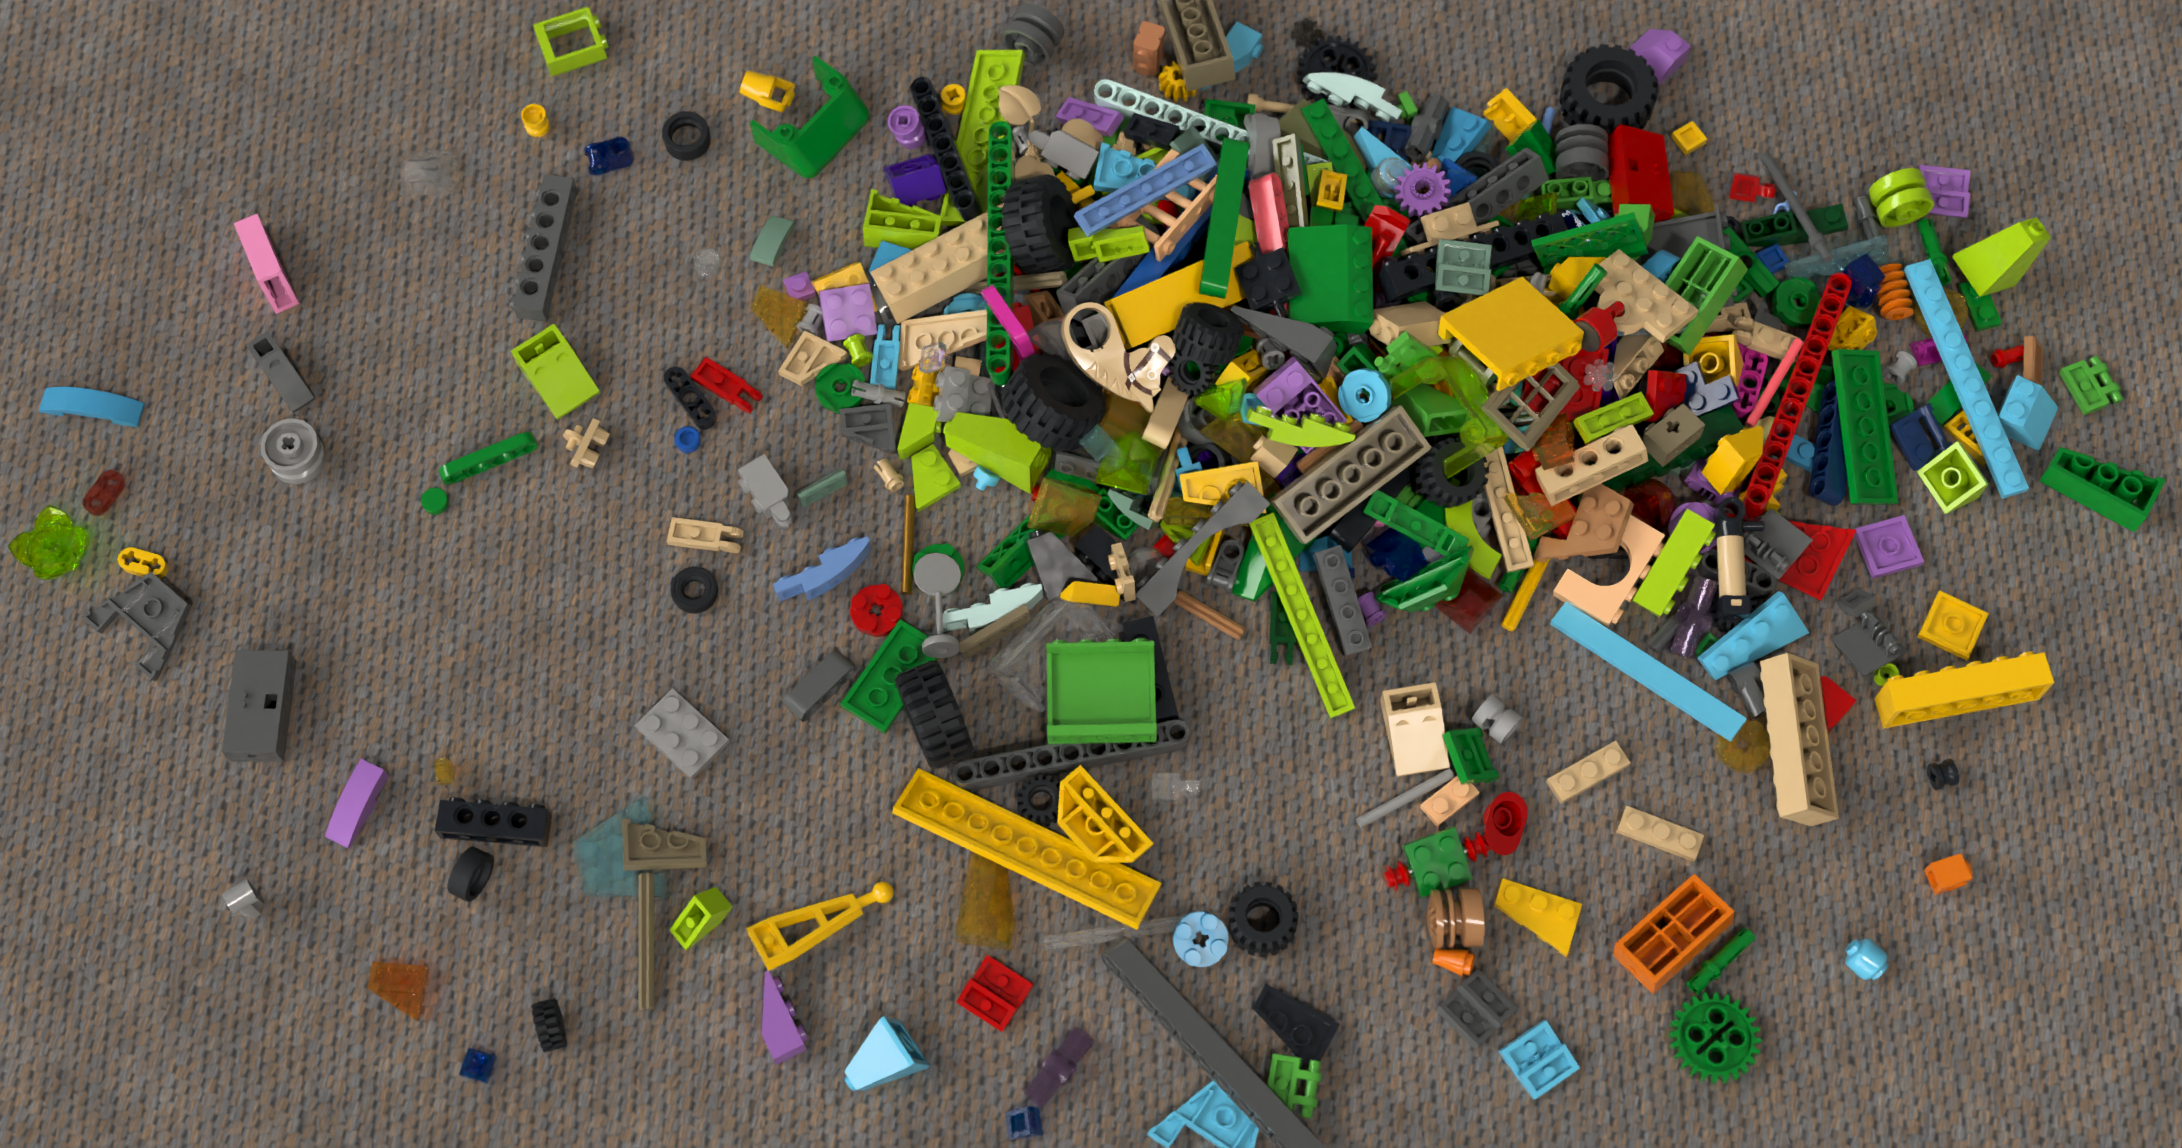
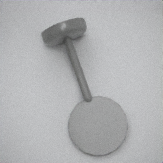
(938, 576)

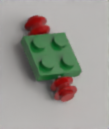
(1437, 861)

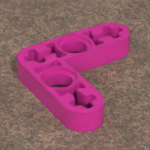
(1009, 322)
(1757, 375)

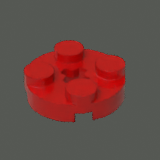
(870, 623)

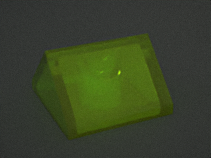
(1128, 464)

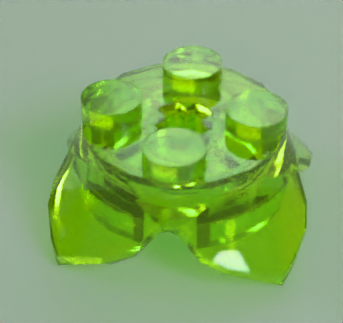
(51, 529)

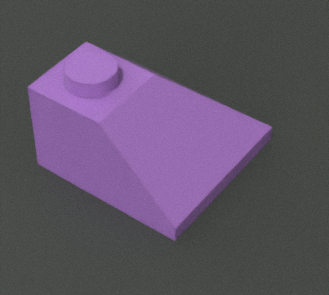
(1663, 51)

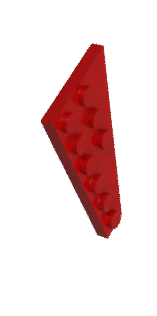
(1818, 562)

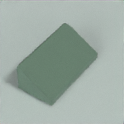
(822, 487)

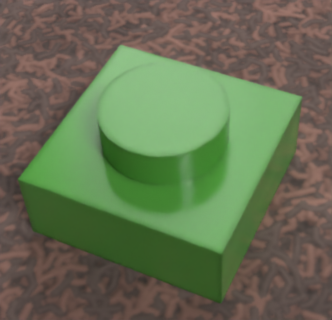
(1408, 108)

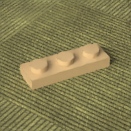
(1588, 772)
(1660, 833)

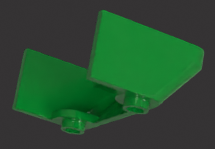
(825, 134)

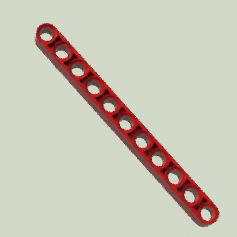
(1793, 402)

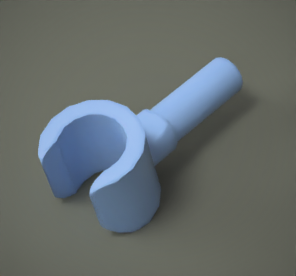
(1783, 206)

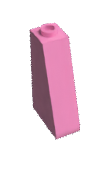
(266, 263)

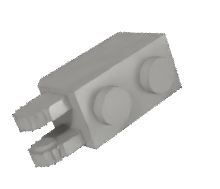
(1067, 151)
(767, 490)

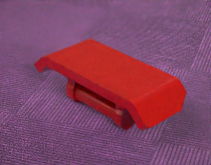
(1387, 232)

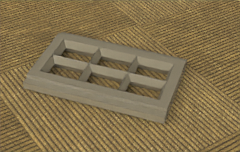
(1546, 416)

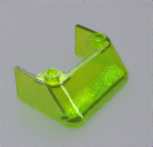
(1480, 433)

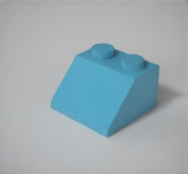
(2027, 412)

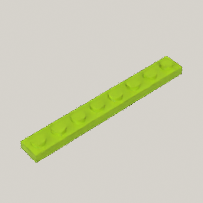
(1302, 616)

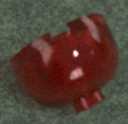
(1652, 503)

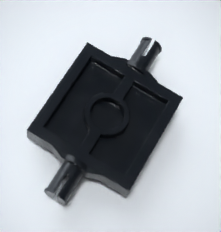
(1268, 280)

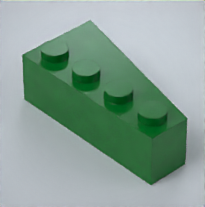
(2103, 487)

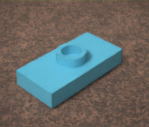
(1592, 211)

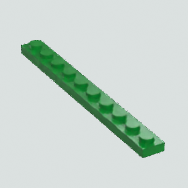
(1344, 161)

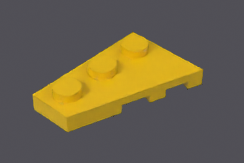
(1542, 913)

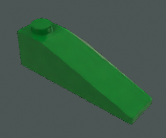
(1253, 572)

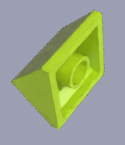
(1953, 478)

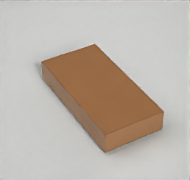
(2033, 360)

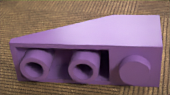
(778, 1028)

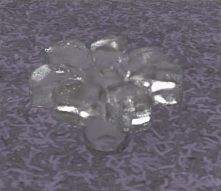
(1600, 375)

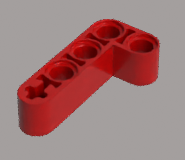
(1525, 482)

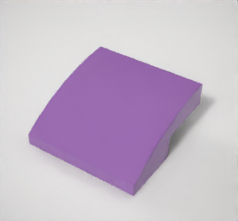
(1949, 190)

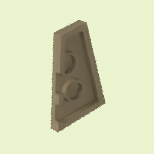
(657, 849)

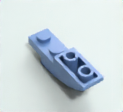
(834, 568)

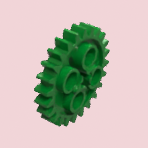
(1732, 1057)

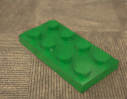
(875, 694)

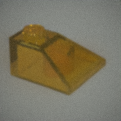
(1063, 507)

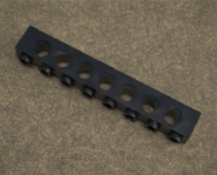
(1398, 286)

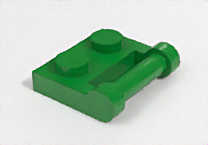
(1470, 756)

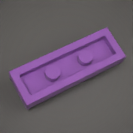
(1101, 118)

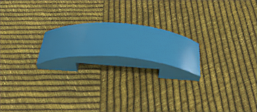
(92, 403)

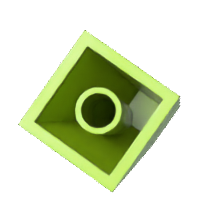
(2003, 257)
(998, 448)

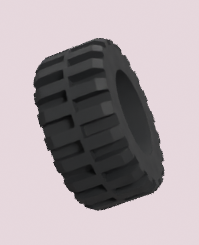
(1611, 66)
(1037, 224)
(1053, 401)
(934, 714)

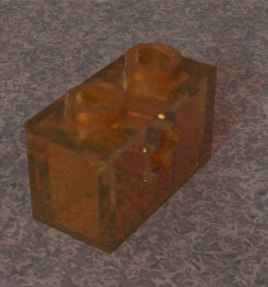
(1556, 444)

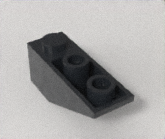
(1094, 552)

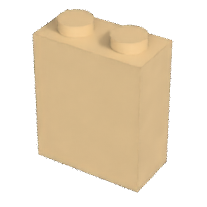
(1417, 318)

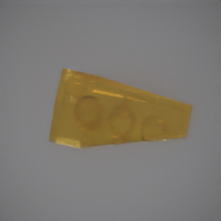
(986, 906)

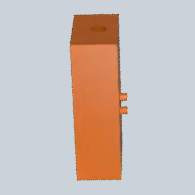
(1693, 919)

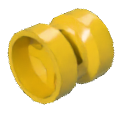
(535, 120)

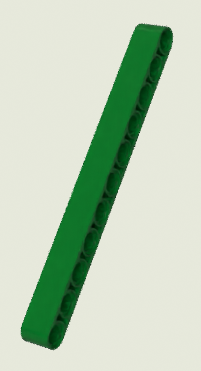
(996, 241)

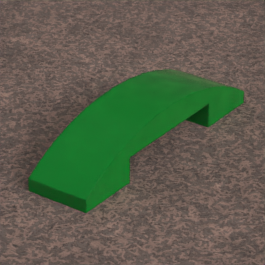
(1415, 524)

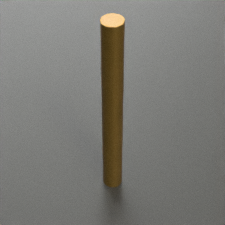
(908, 544)

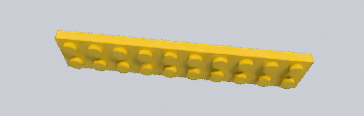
(1026, 848)

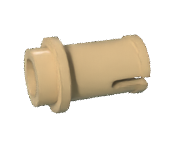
(892, 480)

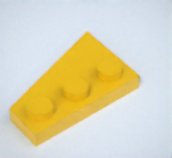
(1214, 484)

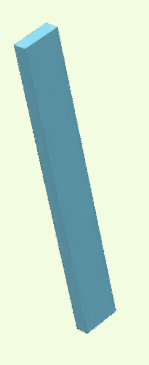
(1648, 671)

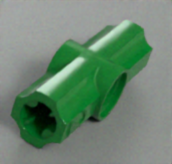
(1758, 275)

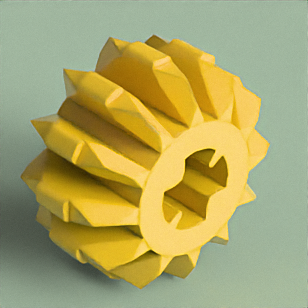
(1173, 84)

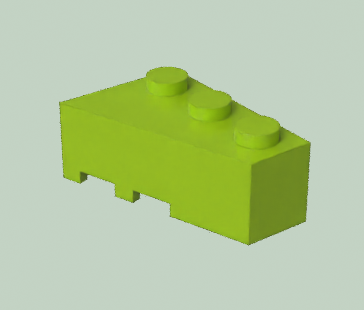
(898, 223)

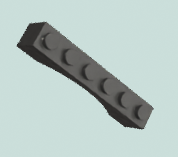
(1240, 508)

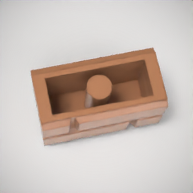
(1149, 49)

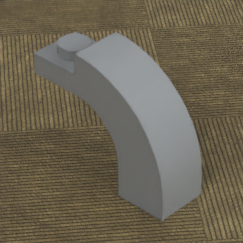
(1261, 133)

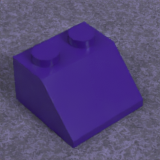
(915, 180)

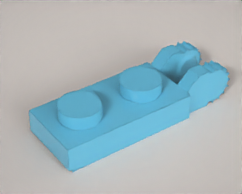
(886, 358)

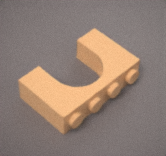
(1604, 602)

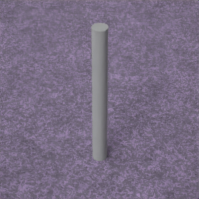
(1405, 798)

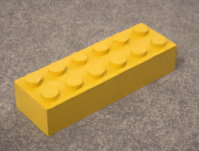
(1963, 689)

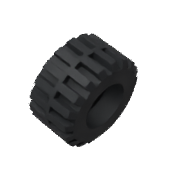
(1208, 333)
(1437, 486)
(1263, 897)

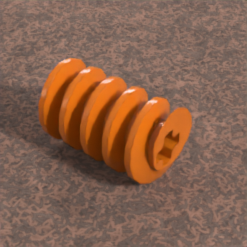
(1894, 295)

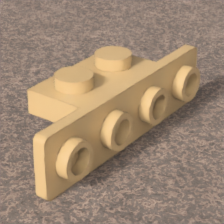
(1449, 224)

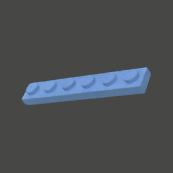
(1145, 190)

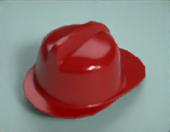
(1505, 822)

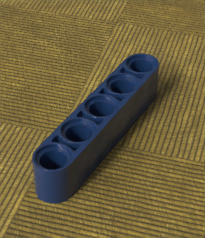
(1829, 465)

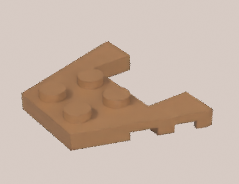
(1595, 529)

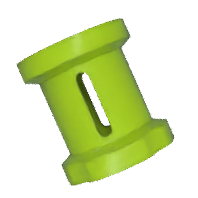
(858, 350)

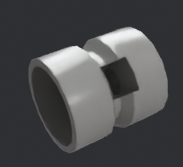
(1497, 719)

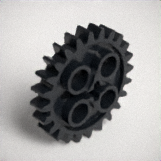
(1314, 63)

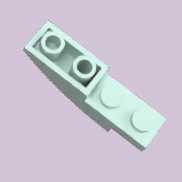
(1344, 88)
(1002, 602)

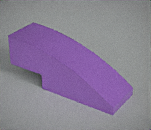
(356, 803)

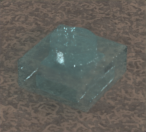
(1097, 443)

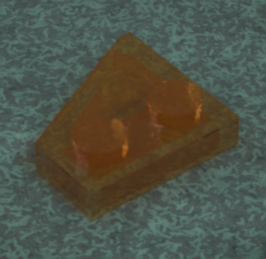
(400, 986)

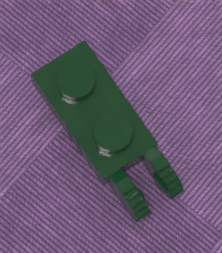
(1280, 630)

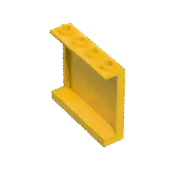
(1513, 331)

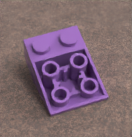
(1296, 393)

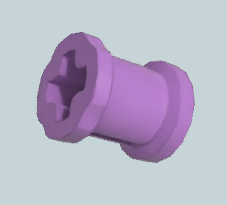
(1371, 609)

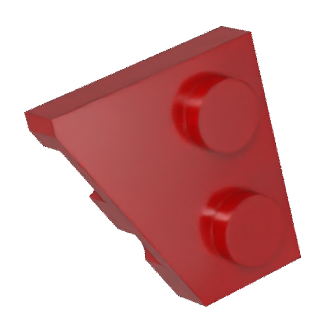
(1664, 391)

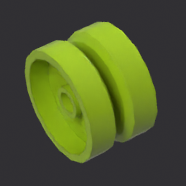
(1901, 197)

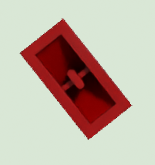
(1836, 702)

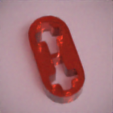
(104, 493)

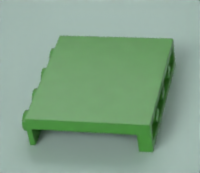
(1101, 692)

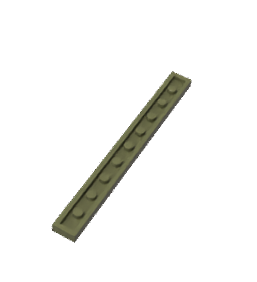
(1290, 171)

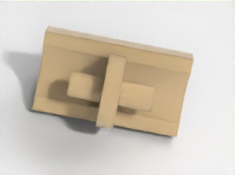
(593, 434)

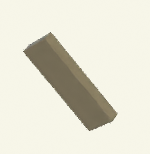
(994, 632)

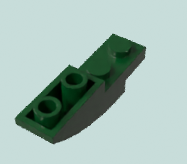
(1787, 230)

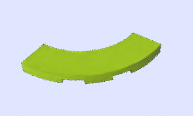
(1460, 519)

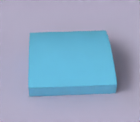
(1539, 1059)

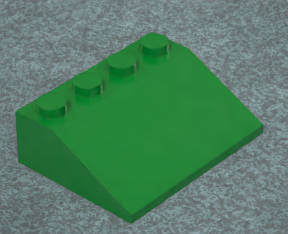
(1333, 276)

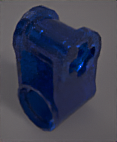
(608, 155)

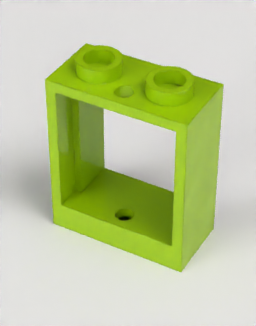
(565, 24)

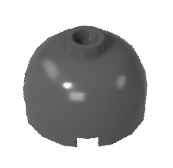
(1193, 420)

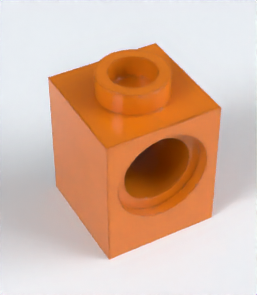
(1948, 874)

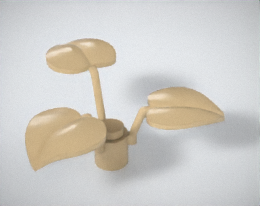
(1019, 106)

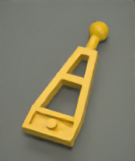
(772, 945)

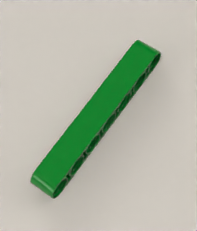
(1224, 218)

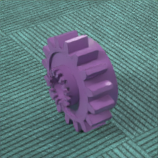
(1420, 178)

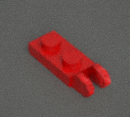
(725, 384)

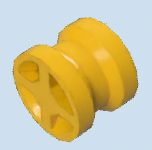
(956, 105)

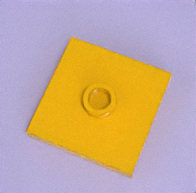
(1953, 625)

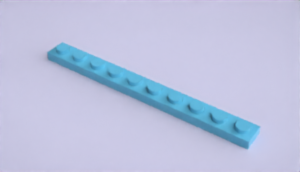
(1966, 379)

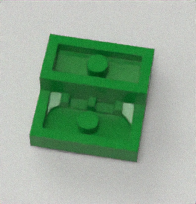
(1537, 140)

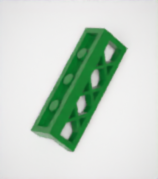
(1010, 562)

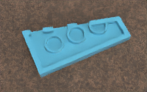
(1120, 168)

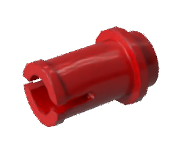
(2001, 358)

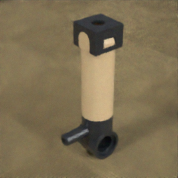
(1732, 600)

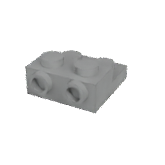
(961, 394)

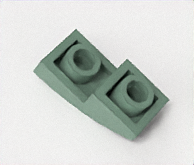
(771, 239)

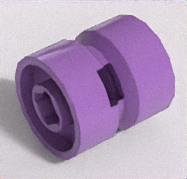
(907, 127)

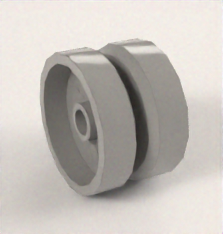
(293, 451)

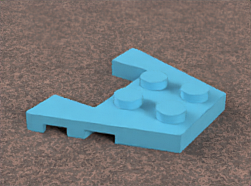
(1212, 1117)

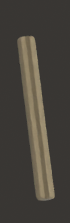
(1027, 282)
(646, 941)

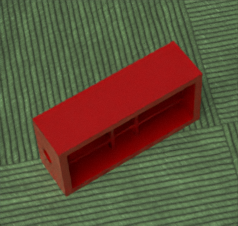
(1639, 171)

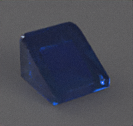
(1024, 1123)

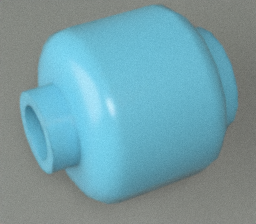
(1866, 959)

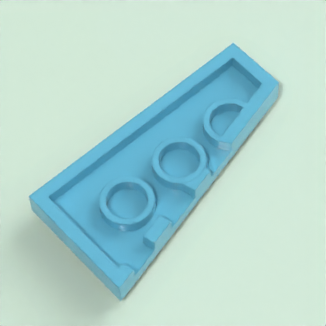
(1759, 634)

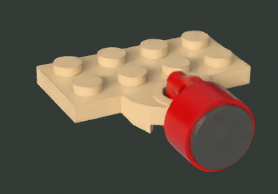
(1632, 301)

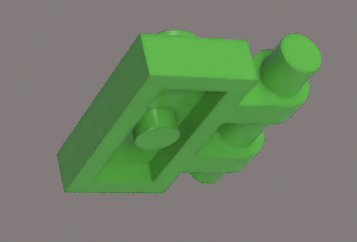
(1406, 350)
(2085, 387)
(1284, 1080)

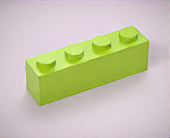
(1673, 563)

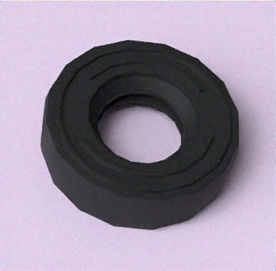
(699, 604)

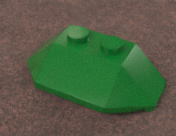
(1428, 585)

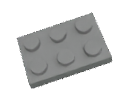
(682, 734)

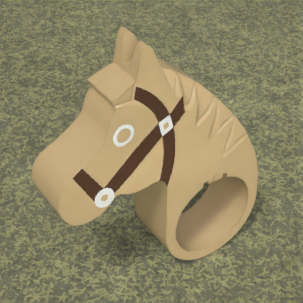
(1125, 374)

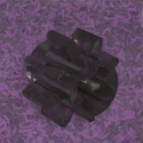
(1306, 33)

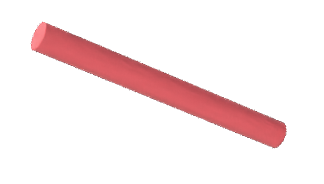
(1774, 383)

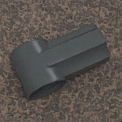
(1748, 684)

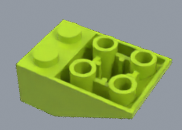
(555, 371)

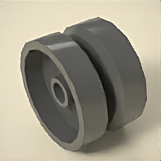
(1034, 32)

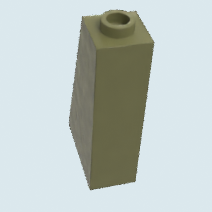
(1295, 123)

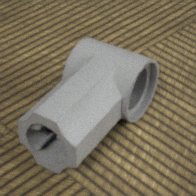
(243, 899)

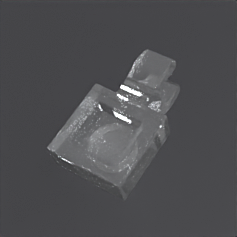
(1168, 787)

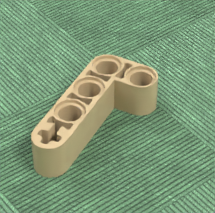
(1165, 414)

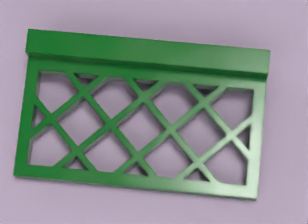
(1628, 239)

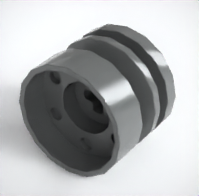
(1582, 152)

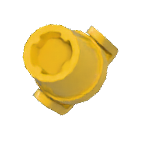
(761, 88)

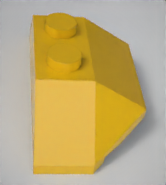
(1098, 822)

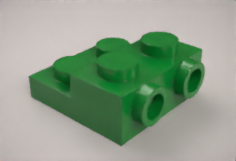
(1228, 112)

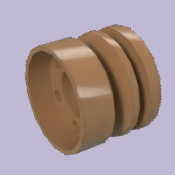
(1456, 918)

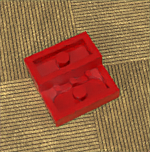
(995, 993)

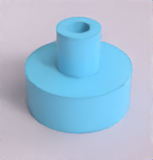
(985, 478)

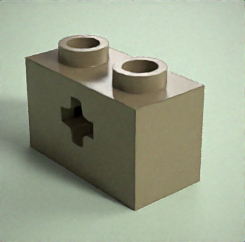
(1672, 434)

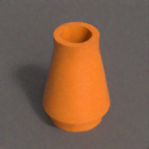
(1455, 960)

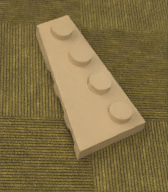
(954, 330)

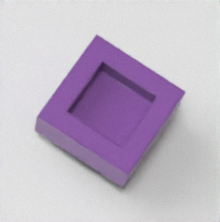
(799, 286)

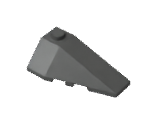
(1307, 343)

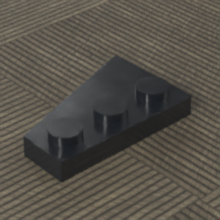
(1297, 1025)

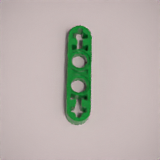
(488, 458)

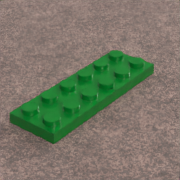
(1864, 427)

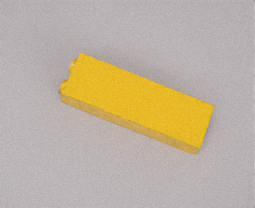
(1158, 305)

